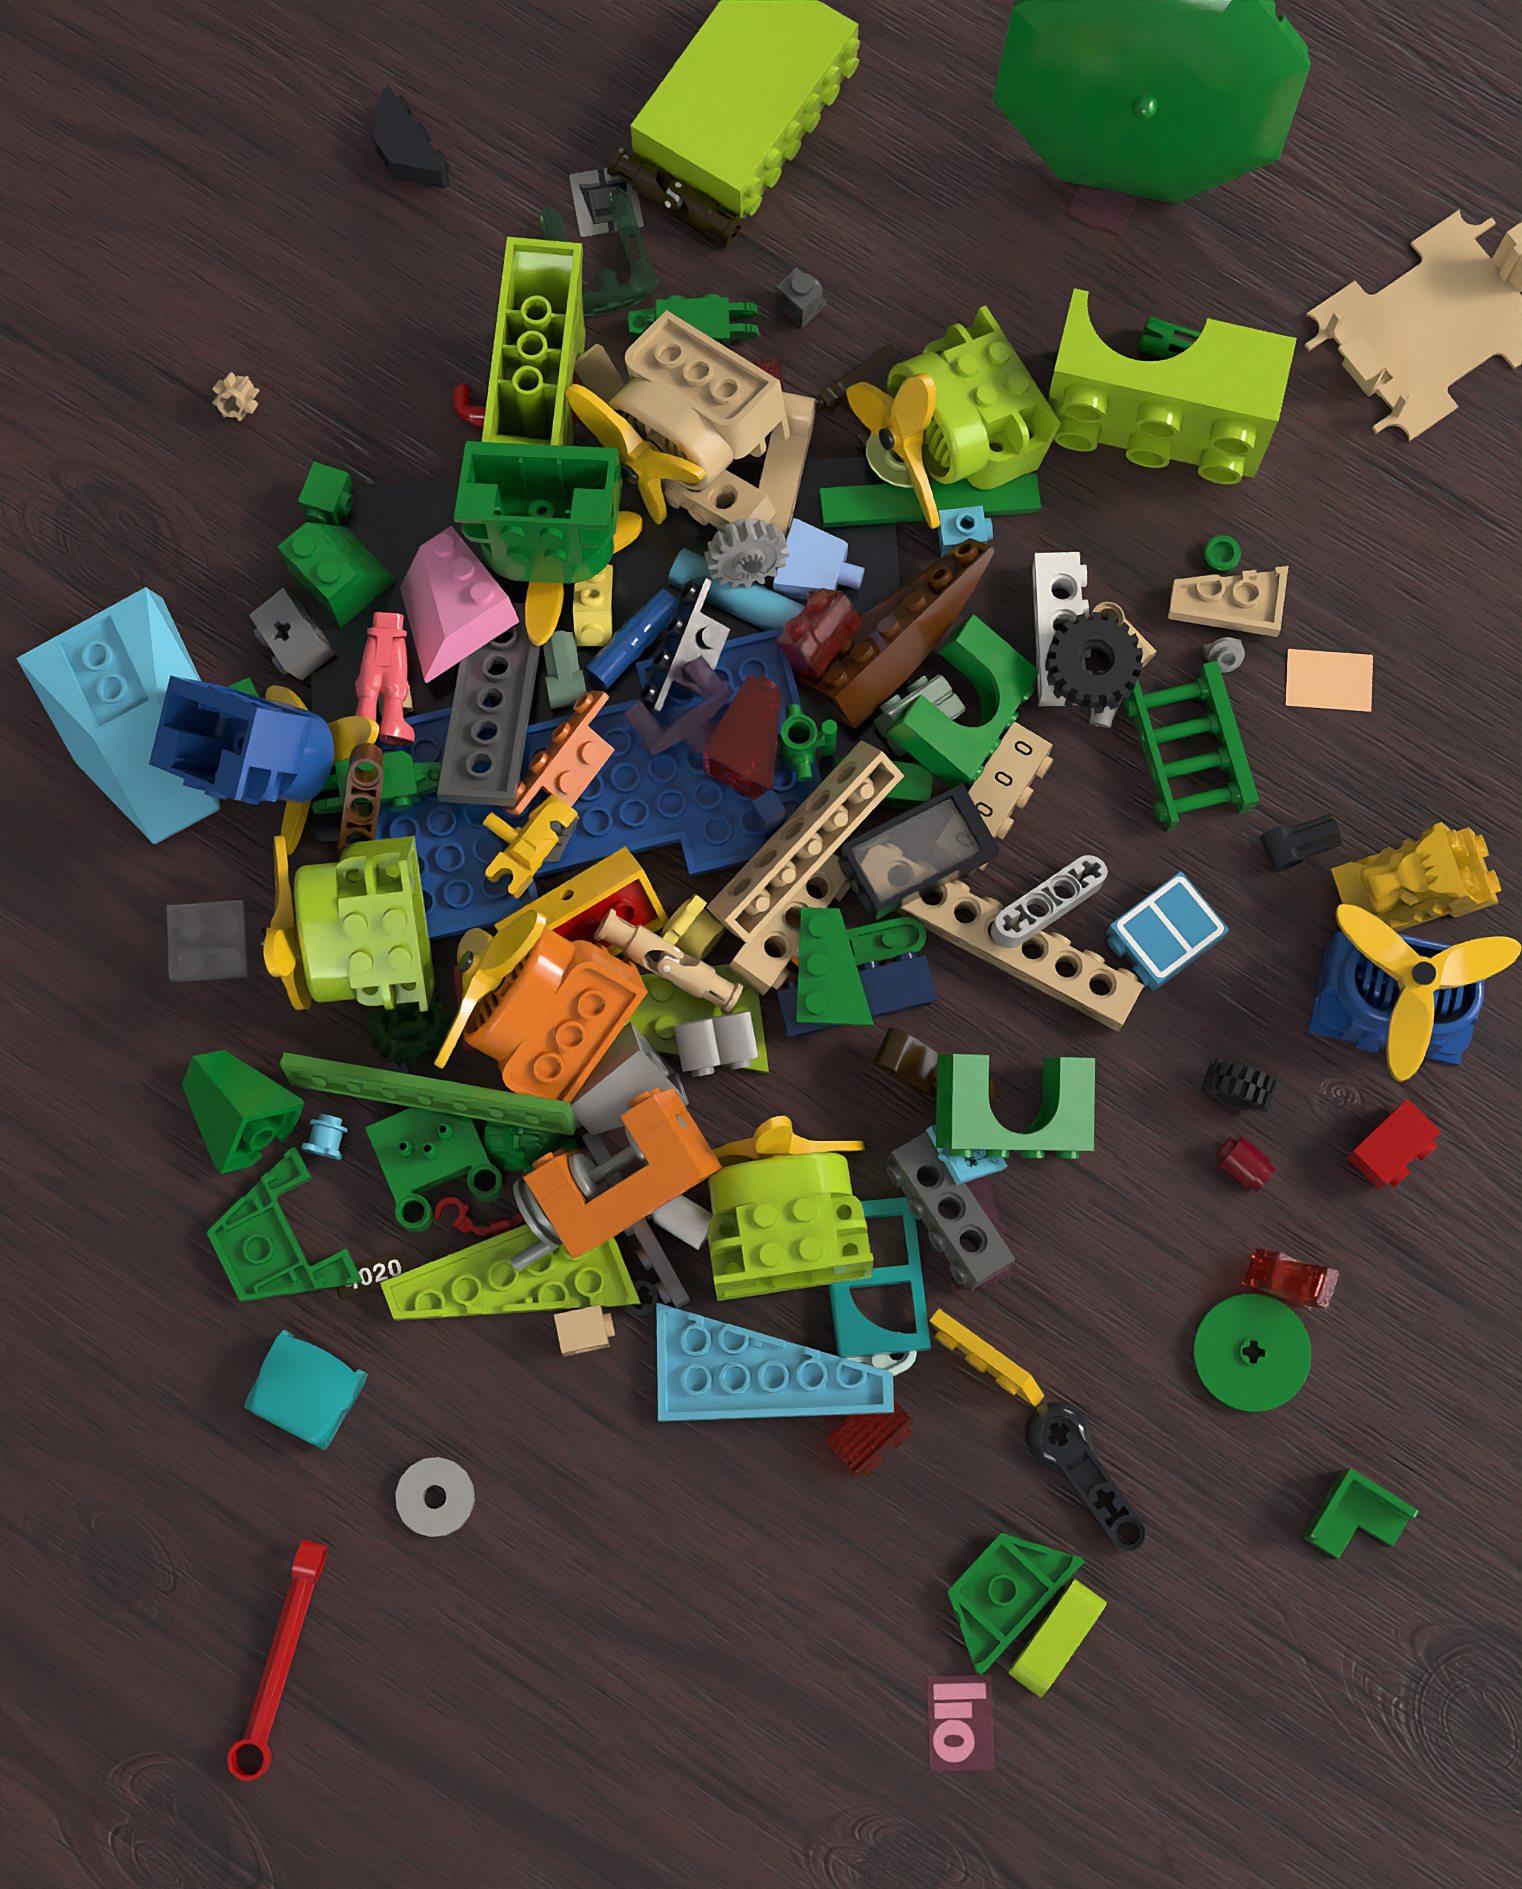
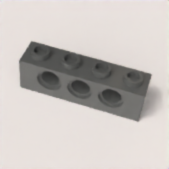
(970, 1220)

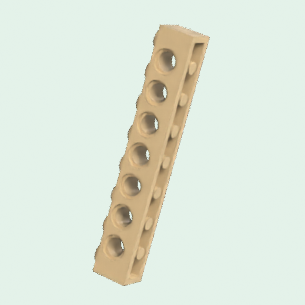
(1041, 972)

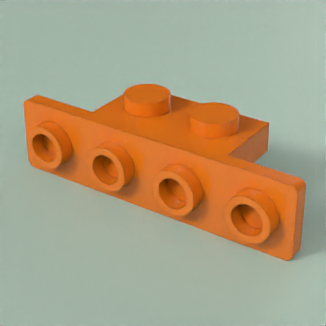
(569, 759)

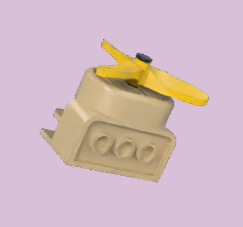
(683, 410)

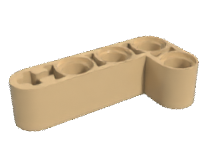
(787, 459)

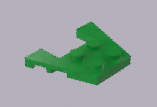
(261, 1247)

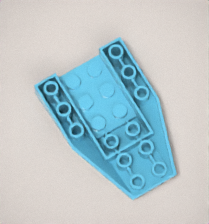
(106, 700)

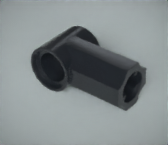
(1290, 845)

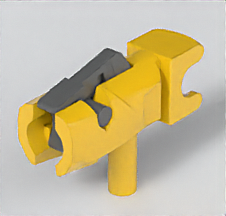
(536, 843)

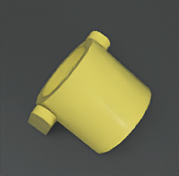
(693, 929)

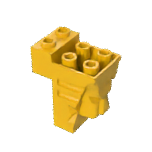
(1421, 879)

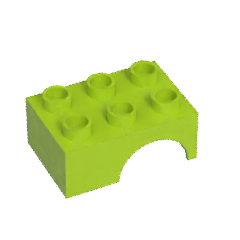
(1198, 408)

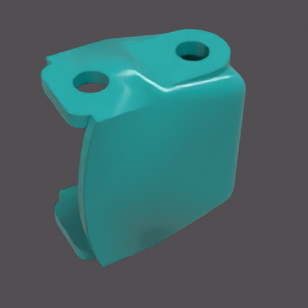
(304, 1390)

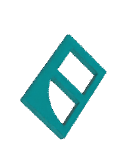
(856, 1334)

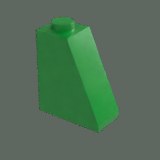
(237, 1109)

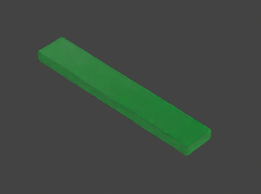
(900, 504)

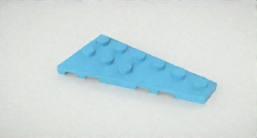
(740, 1374)

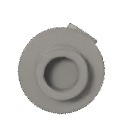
(1227, 652)

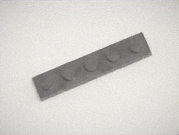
(651, 1252)

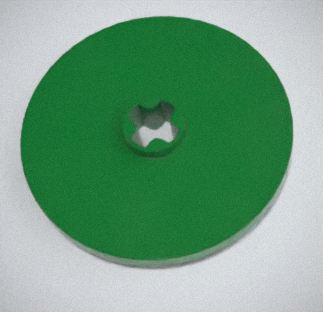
(1275, 1332)

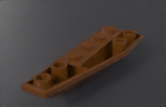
(897, 636)

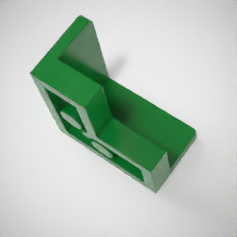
(1353, 1504)

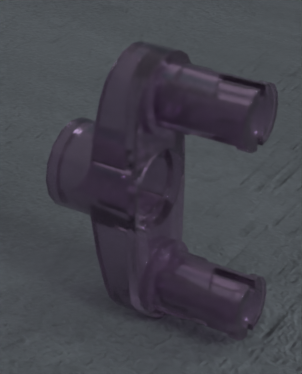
(694, 725)

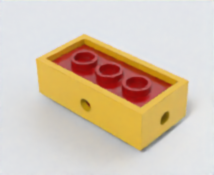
(582, 902)

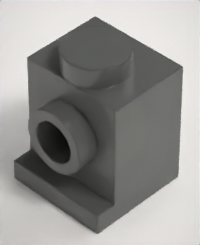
(804, 294)

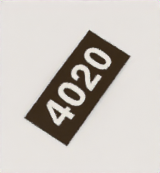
(376, 1271)

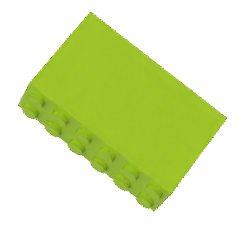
(746, 96)

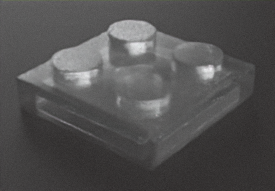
(207, 941)

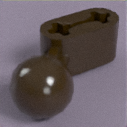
(912, 1062)

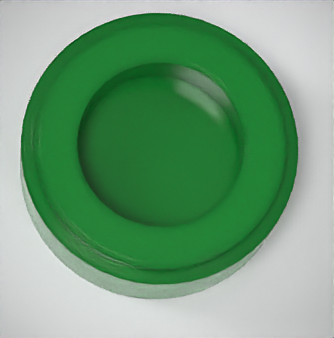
(1221, 554)

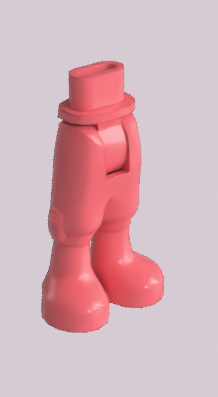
(385, 674)

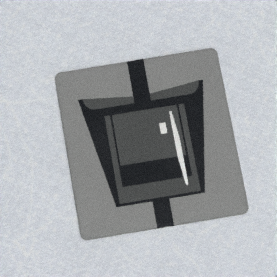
(592, 197)

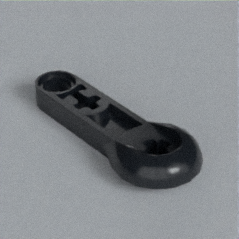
(1079, 1465)

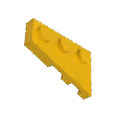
(985, 1357)

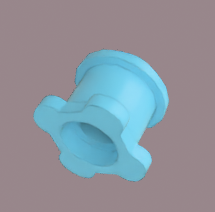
(325, 1137)

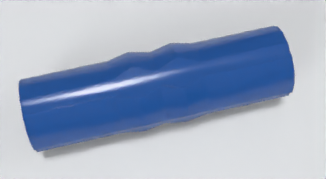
(632, 638)

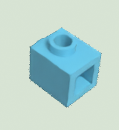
(961, 524)

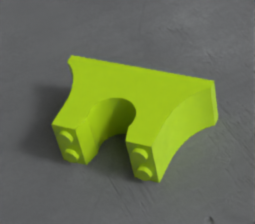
(536, 343)

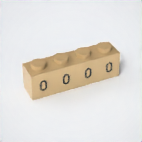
(1008, 778)

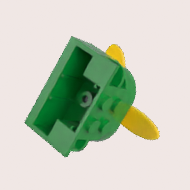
(544, 518)

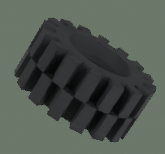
(1238, 1085)

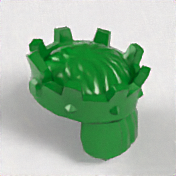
(518, 1147)

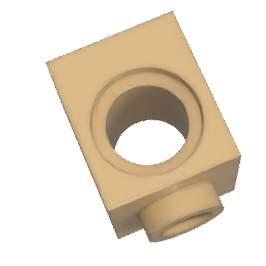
(584, 1330)

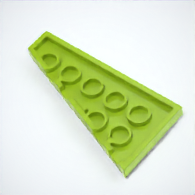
(485, 1282)

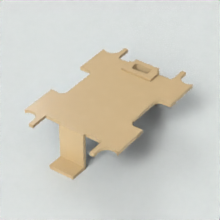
(1430, 322)

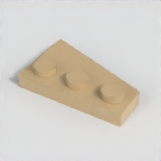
(1239, 602)

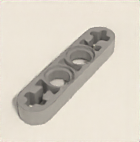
(1051, 903)

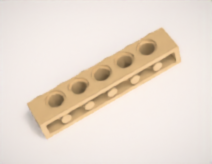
(805, 841)

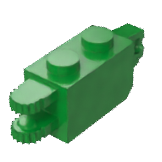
(707, 314)
(401, 785)

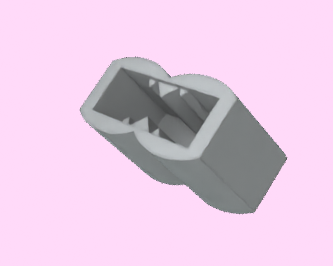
(716, 1042)

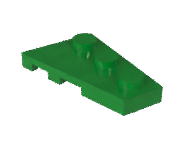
(827, 973)

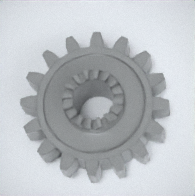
(746, 552)

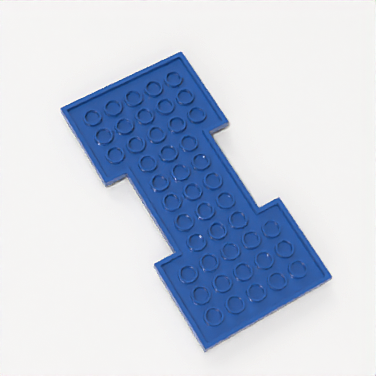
(629, 802)

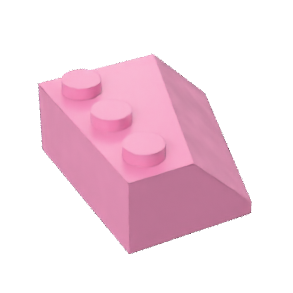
(452, 603)

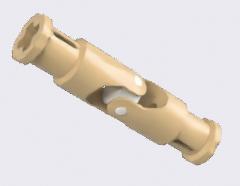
(682, 969)

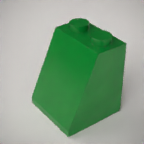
(334, 569)

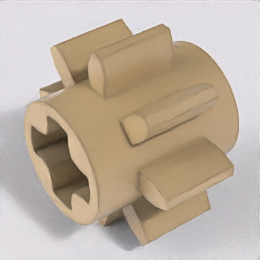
(235, 396)

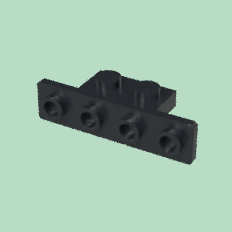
(688, 637)

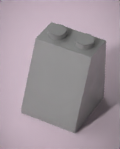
(622, 1074)

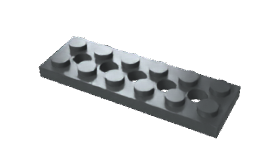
(509, 719)

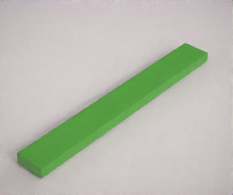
(429, 1094)

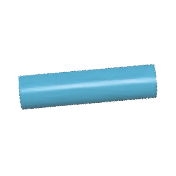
(754, 605)

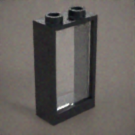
(917, 852)

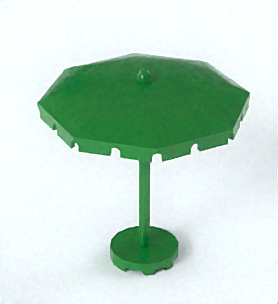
(1151, 90)

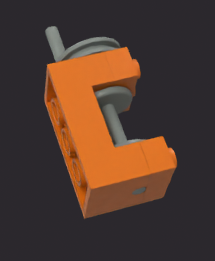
(568, 1194)

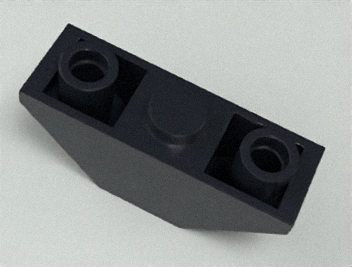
(406, 145)

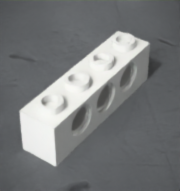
(1049, 573)

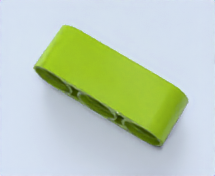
(1057, 1638)

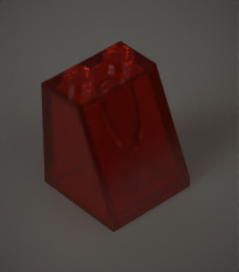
(747, 739)

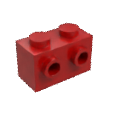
(1394, 1145)

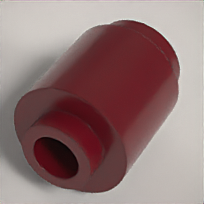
(1245, 1163)

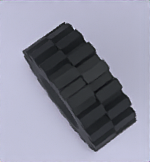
(1088, 689)

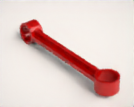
(305, 1574)

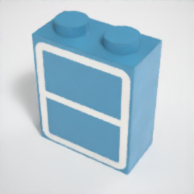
(1166, 932)

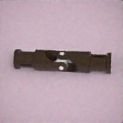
(698, 208)

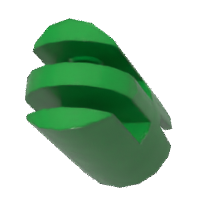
(1164, 339)

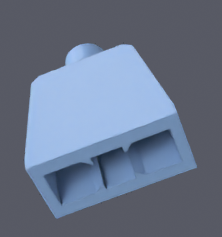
(814, 563)

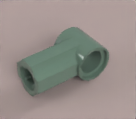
(564, 678)

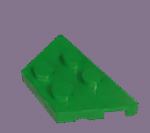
(1005, 1593)

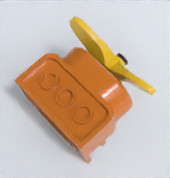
(541, 1005)

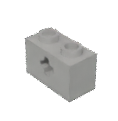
(291, 634)

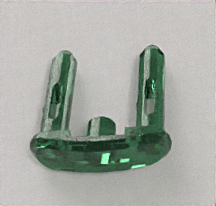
(610, 295)

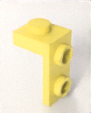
(593, 609)

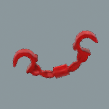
(465, 1225)

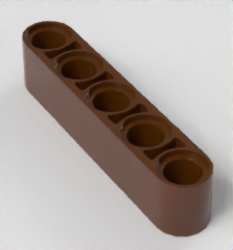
(361, 784)

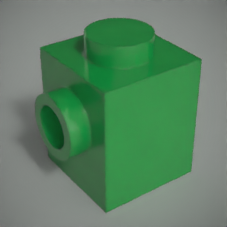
(326, 494)

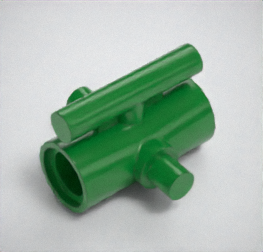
(803, 729)

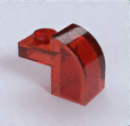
(1290, 1280)

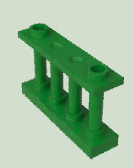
(1218, 721)

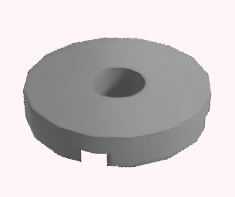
(412, 1490)

